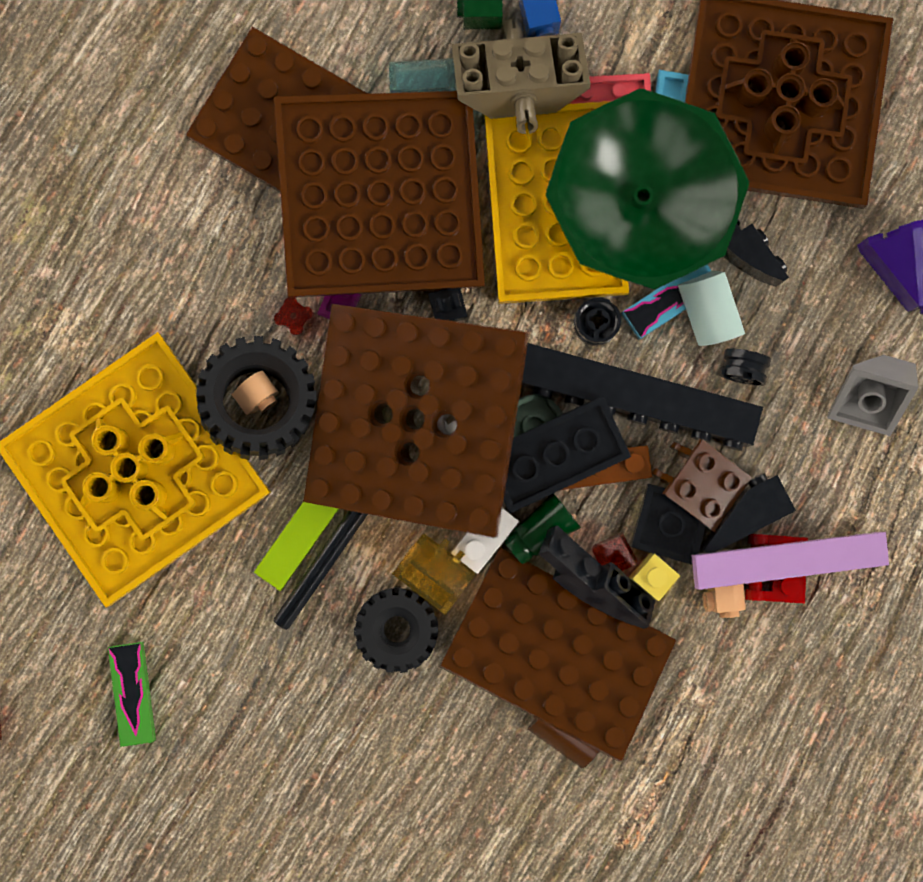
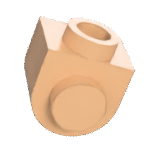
(256, 394)
(725, 600)

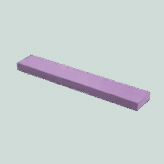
(790, 560)

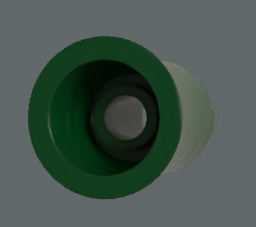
(530, 533)

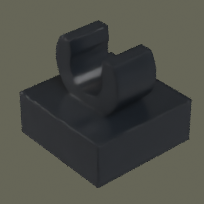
(448, 305)

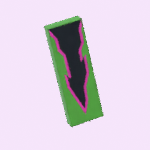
(132, 694)

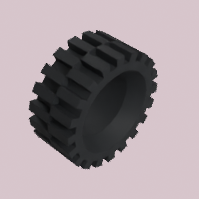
(250, 358)

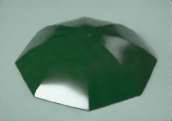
(647, 188)

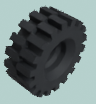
(396, 655)

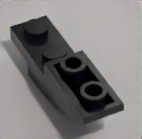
(751, 254)
(597, 585)

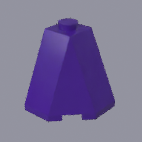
(899, 262)

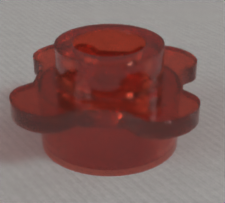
(284, 316)

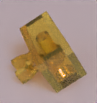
(434, 573)

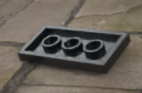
(562, 453)

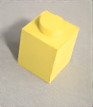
(654, 576)

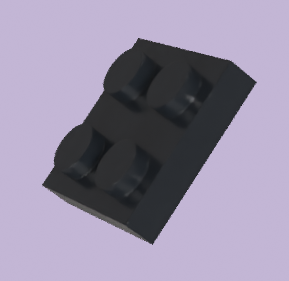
(666, 528)

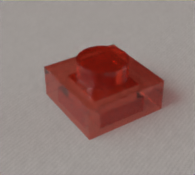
(615, 550)

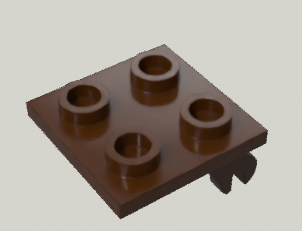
(705, 483)

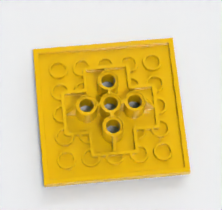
(195, 482)

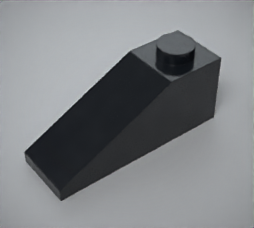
(755, 508)

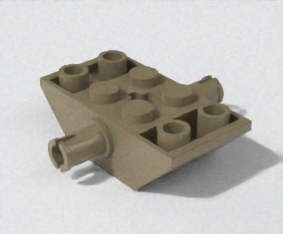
(521, 74)

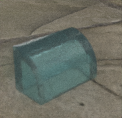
(422, 75)

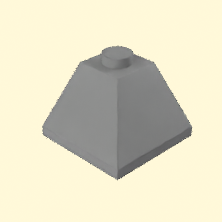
(876, 394)

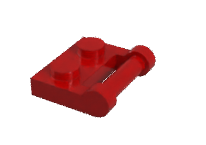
(781, 590)

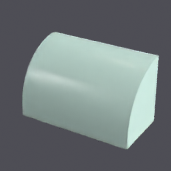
(711, 308)

